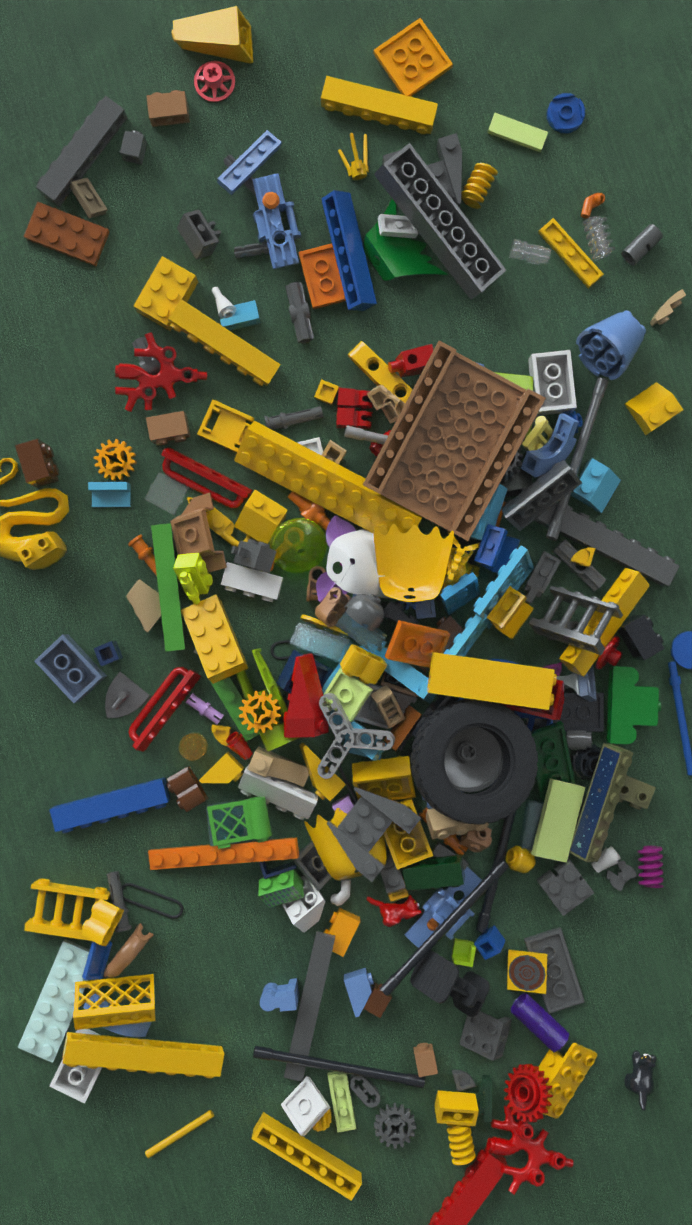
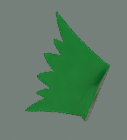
(397, 254)

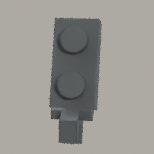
(541, 576)

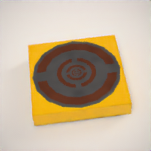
(527, 971)

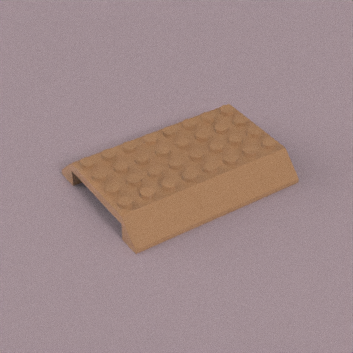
(453, 441)

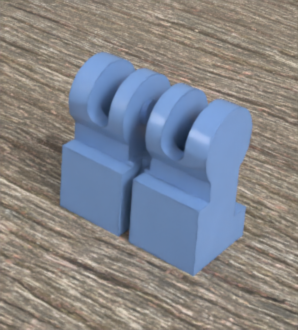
(280, 996)

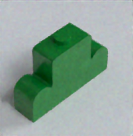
(629, 705)

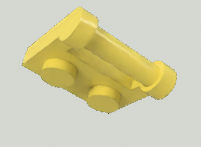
(534, 439)

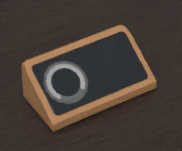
(394, 684)

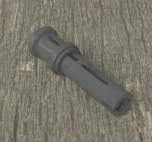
(284, 420)
(118, 900)

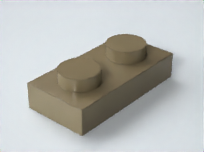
(88, 197)

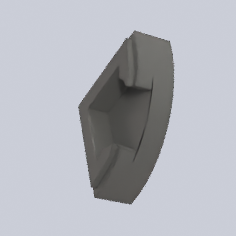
(463, 1080)

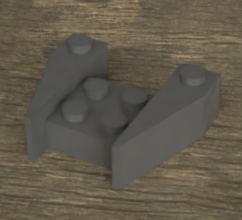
(449, 168)
(366, 825)

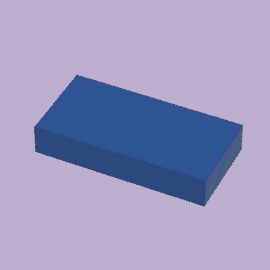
(96, 961)

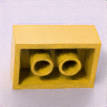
(164, 291)

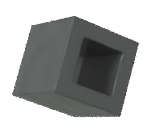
(133, 147)

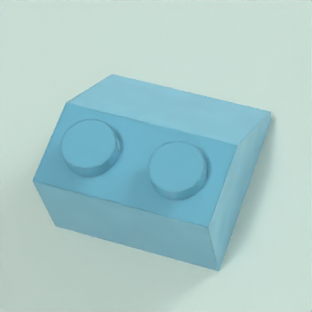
(597, 485)

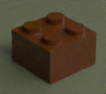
(37, 463)

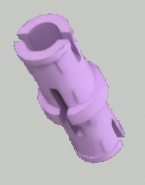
(204, 709)

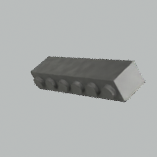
(82, 150)

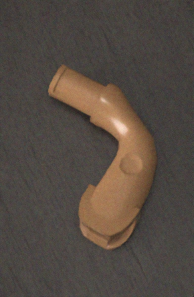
(127, 952)

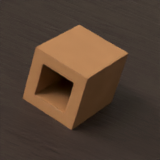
(425, 1059)

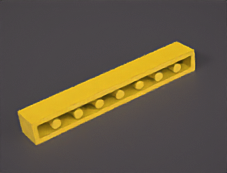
(142, 1055)

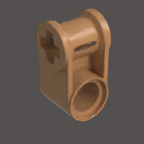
(311, 588)
(332, 608)

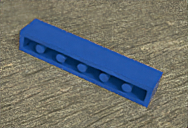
(349, 250)
(109, 805)

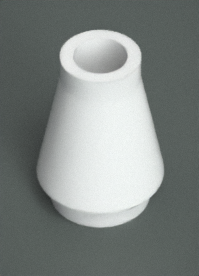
(607, 859)

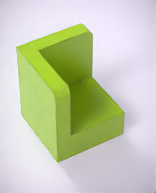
(463, 952)

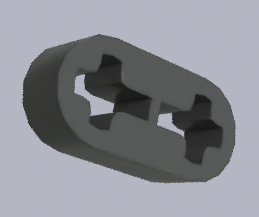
(362, 1092)

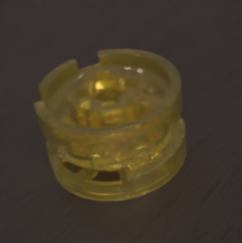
(193, 746)

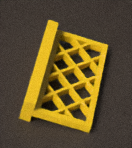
(115, 1013)

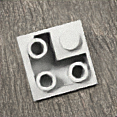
(307, 910)

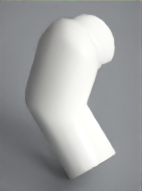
(343, 895)

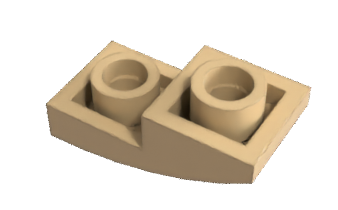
(665, 310)

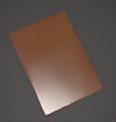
(402, 729)

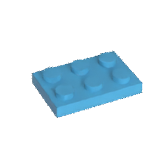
(461, 593)

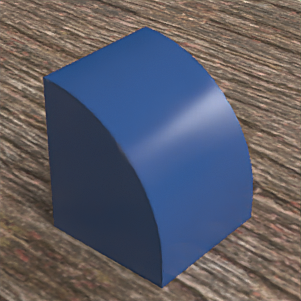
(490, 943)

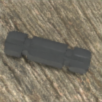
(251, 250)

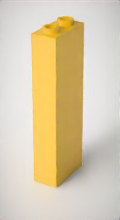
(491, 681)

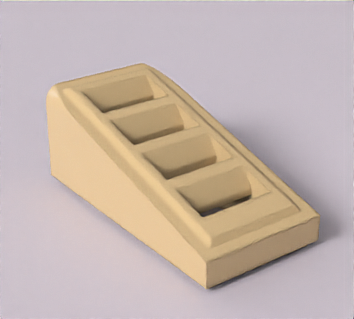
(381, 697)

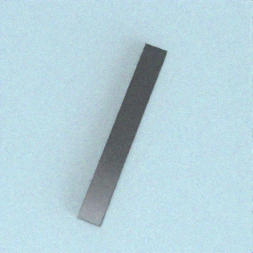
(310, 1002)

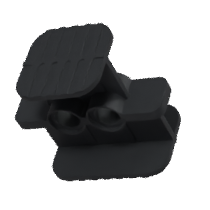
(441, 979)

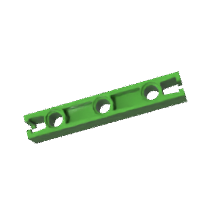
(168, 587)

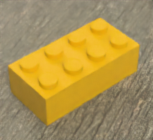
(214, 639)

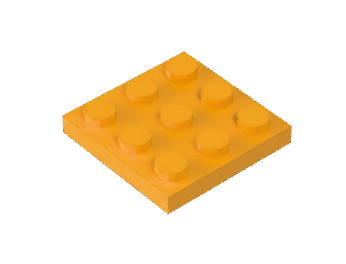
(413, 58)

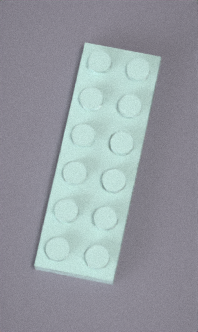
(56, 1003)

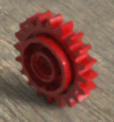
(528, 1093)

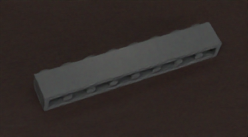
(613, 545)

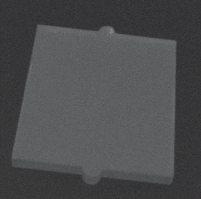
(166, 493)

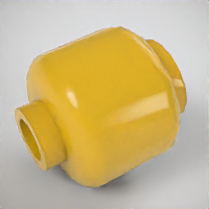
(520, 859)

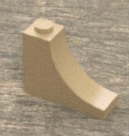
(273, 765)

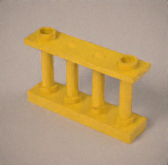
(56, 926)

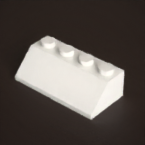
(279, 792)

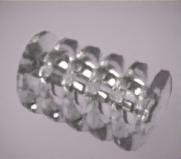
(598, 237)

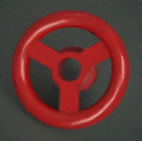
(610, 654)

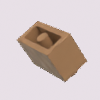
(168, 108)
(168, 427)

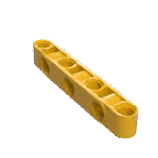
(364, 357)

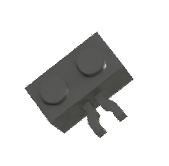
(198, 234)
(254, 555)

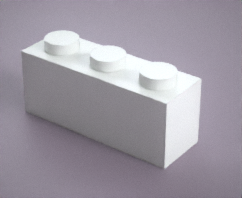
(252, 582)

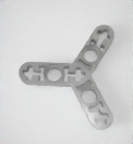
(355, 736)

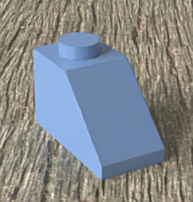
(359, 988)

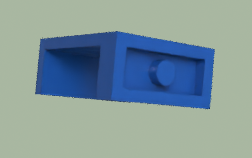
(495, 548)

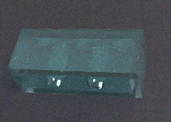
(320, 642)

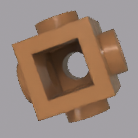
(476, 840)

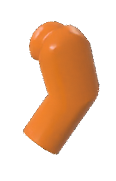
(590, 203)

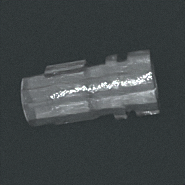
(533, 253)

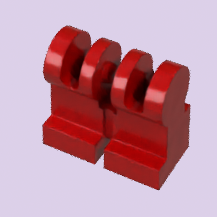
(346, 404)

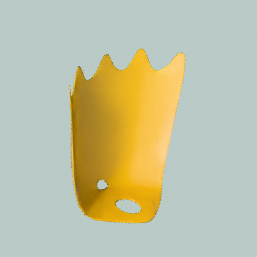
(412, 562)
(331, 852)

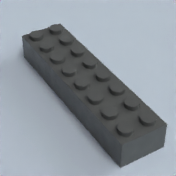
(439, 221)

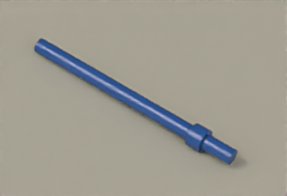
(675, 681)

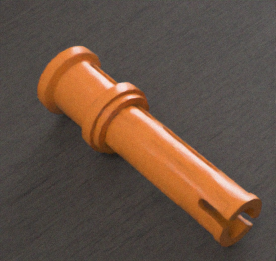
(144, 551)

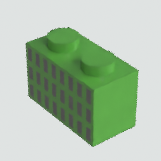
(281, 888)

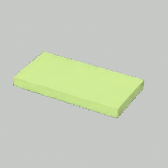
(558, 820)

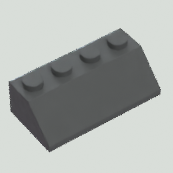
(541, 495)

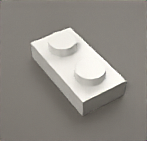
(396, 226)

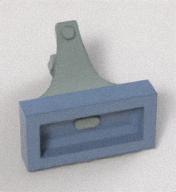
(582, 685)

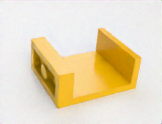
(510, 612)

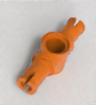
(310, 510)

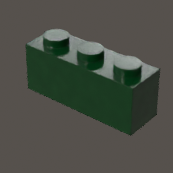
(435, 873)

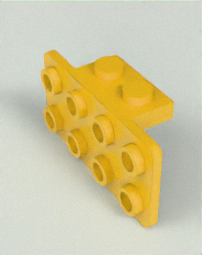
(565, 1075)

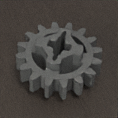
(394, 1134)

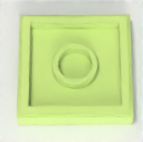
(350, 692)

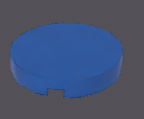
(565, 113)
(682, 649)

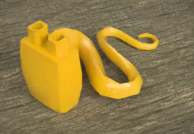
(35, 550)

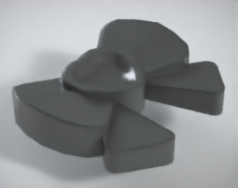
(622, 877)

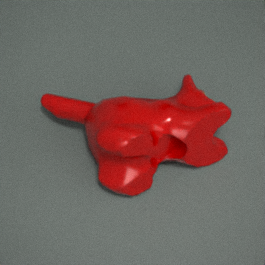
(393, 913)

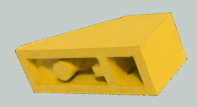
(325, 787)

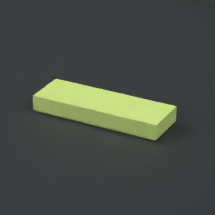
(517, 132)
(341, 1101)

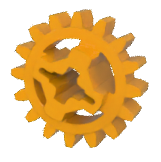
(111, 467)
(268, 713)

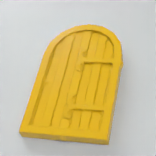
(319, 624)

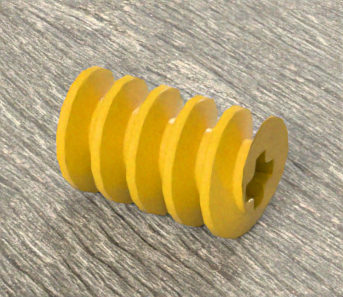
(477, 184)
(461, 1144)

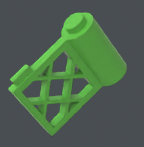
(255, 817)

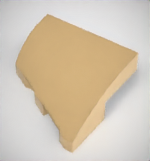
(387, 401)
(145, 604)

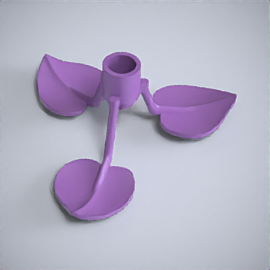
(334, 529)

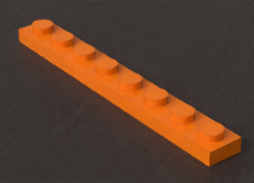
(210, 855)

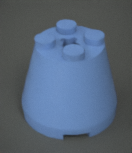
(610, 344)

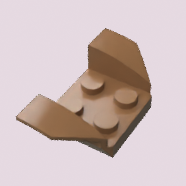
(193, 533)

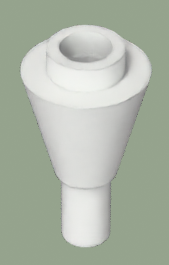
(224, 306)

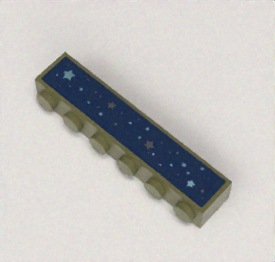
(600, 802)

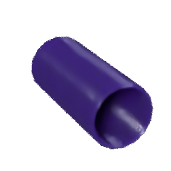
(543, 1025)

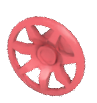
(214, 79)

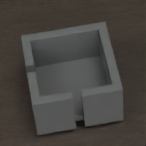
(567, 888)

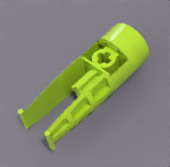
(274, 738)

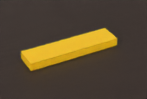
(570, 253)

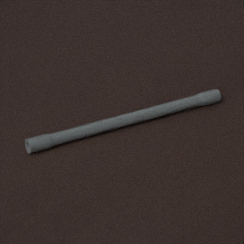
(598, 394)

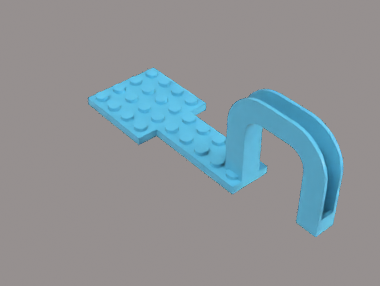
(509, 575)

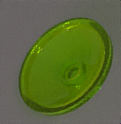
(296, 535)

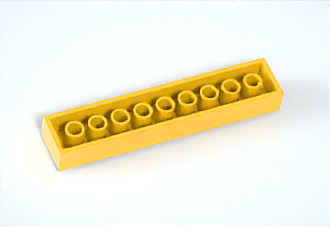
(320, 480)

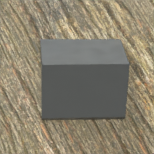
(312, 866)

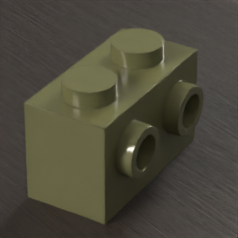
(637, 793)

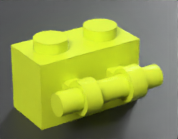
(193, 575)

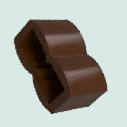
(187, 789)

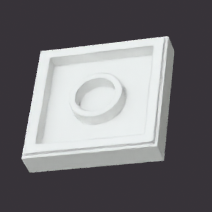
(305, 1106)

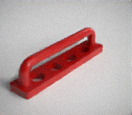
(172, 455)
(166, 711)

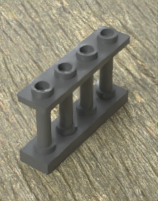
(576, 637)

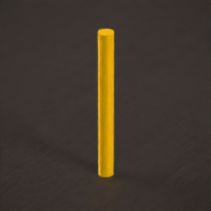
(179, 1134)

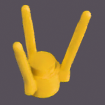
(358, 168)

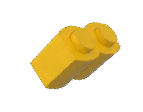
(363, 665)
(102, 922)

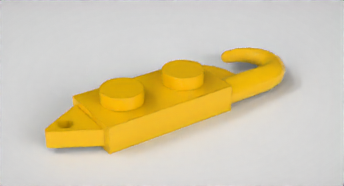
(221, 525)

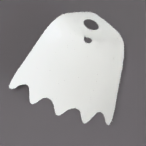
(361, 576)

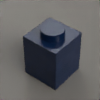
(108, 653)

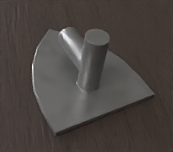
(123, 697)

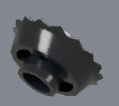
(586, 761)

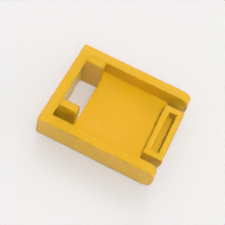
(228, 428)

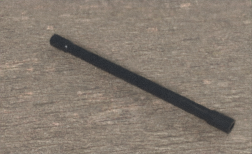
(484, 915)
(395, 979)
(271, 1054)

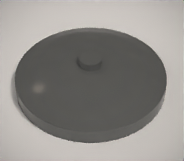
(473, 760)

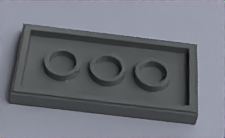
(562, 982)

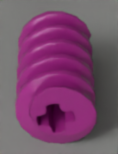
(651, 866)

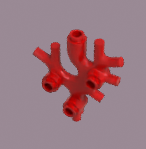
(165, 378)
(535, 1149)

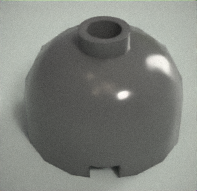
(366, 610)

